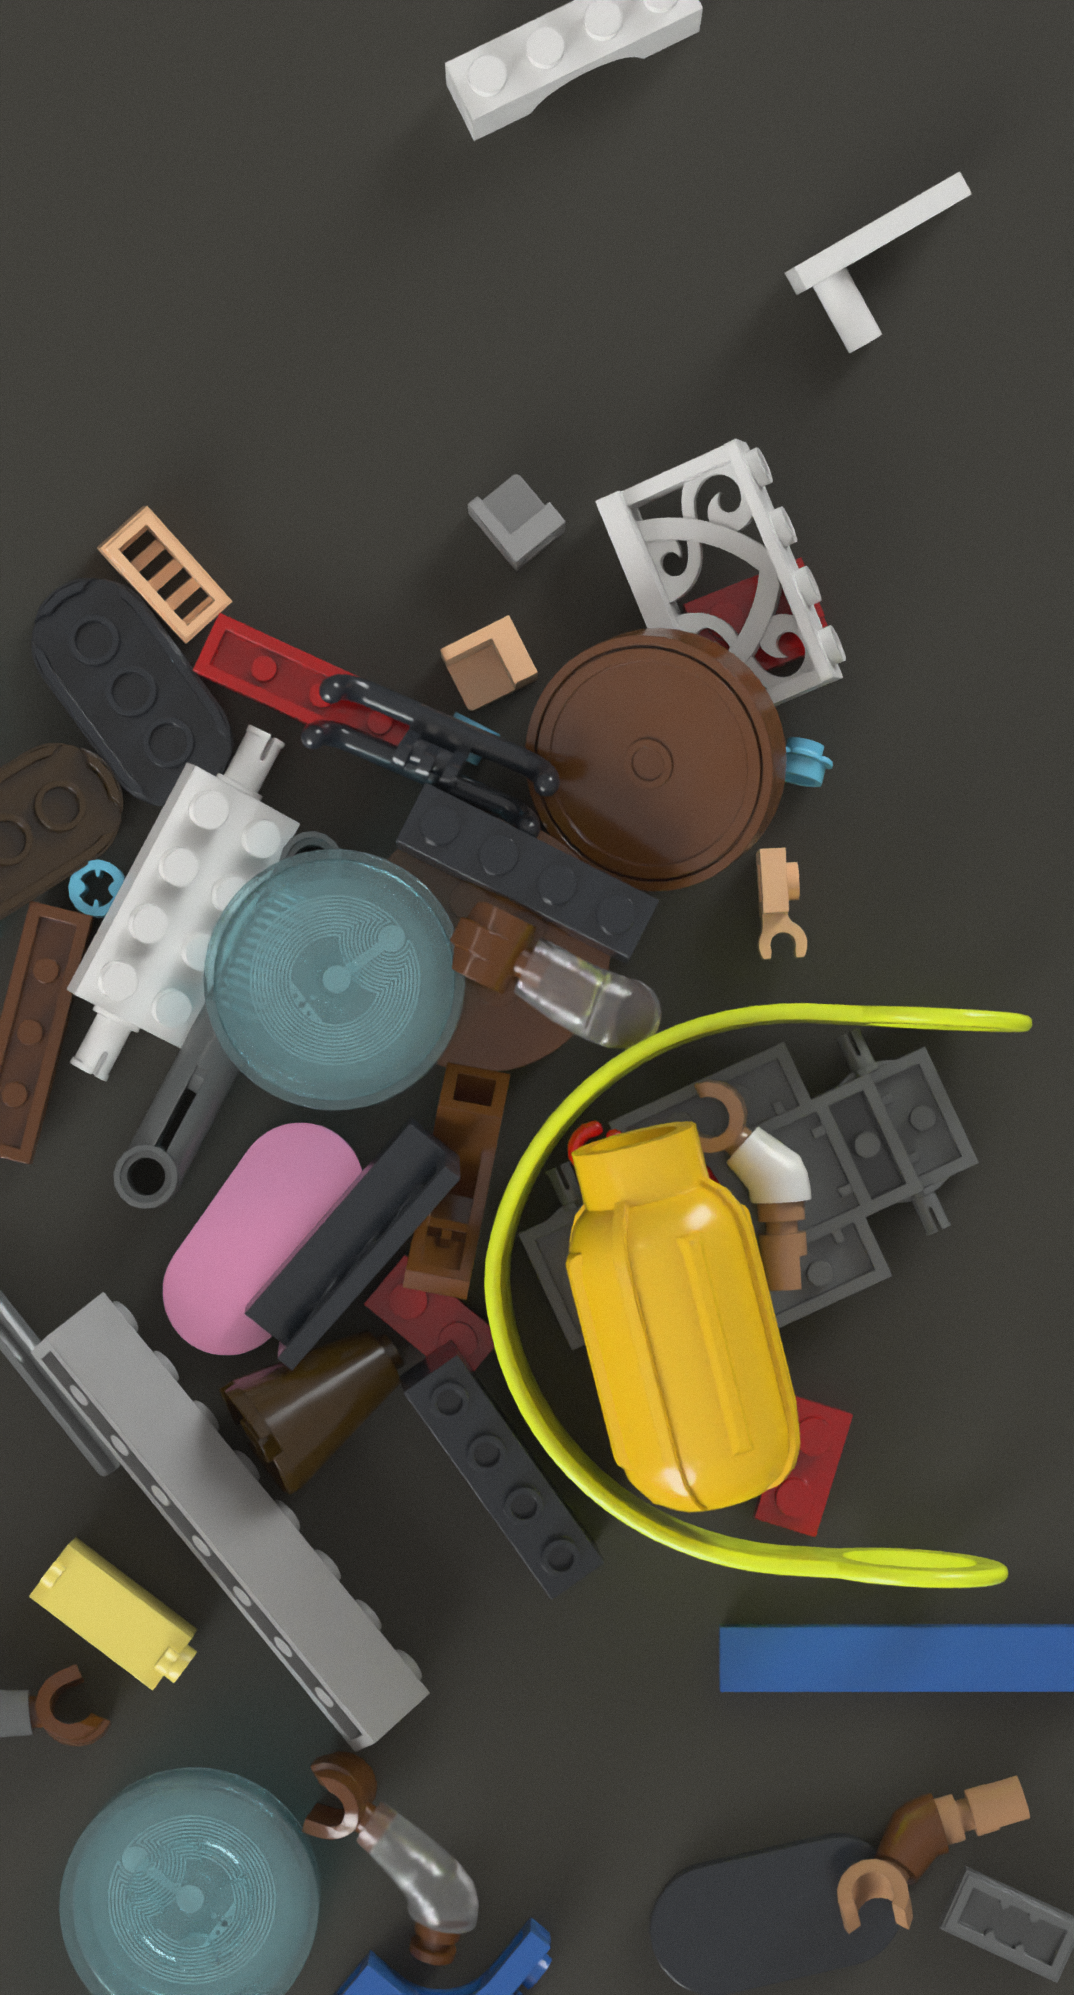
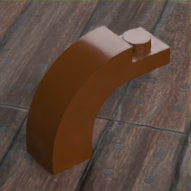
(470, 1125)

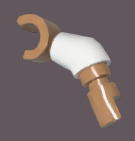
(774, 1182)

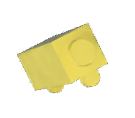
(116, 1615)

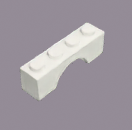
(529, 63)

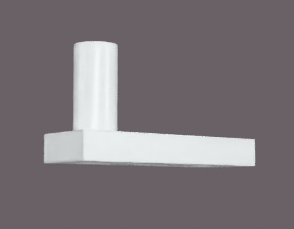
(828, 270)

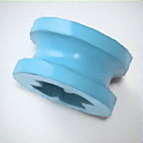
(79, 888)

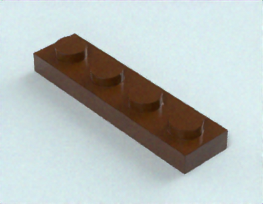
(37, 1022)

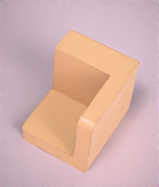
(489, 664)

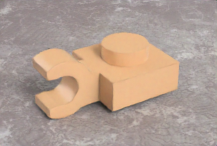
(776, 887)

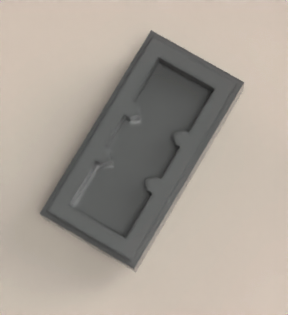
(1009, 1924)

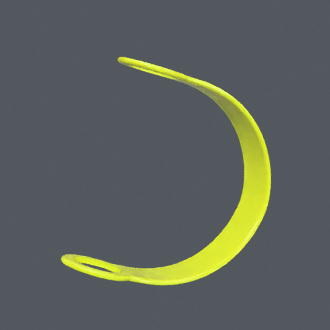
(865, 1565)

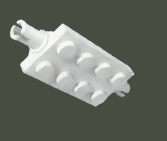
(156, 934)

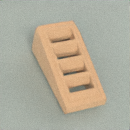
(131, 530)

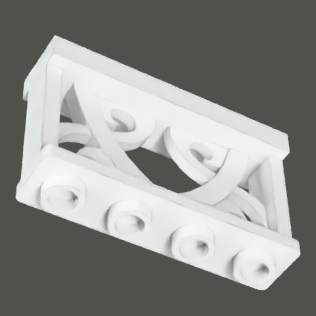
(645, 543)

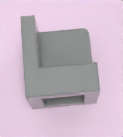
(517, 521)

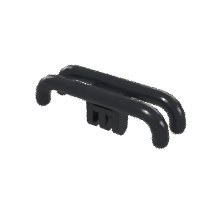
(433, 749)

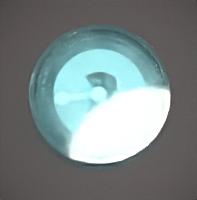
(333, 980)
(191, 1890)

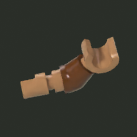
(920, 1834)

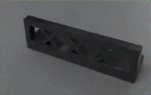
(354, 1240)

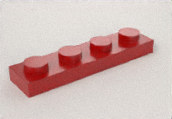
(283, 678)

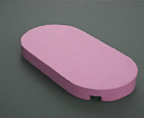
(250, 1230)

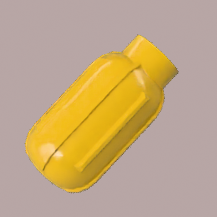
(679, 1323)

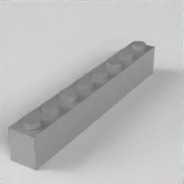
(231, 1521)

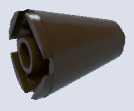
(311, 1411)

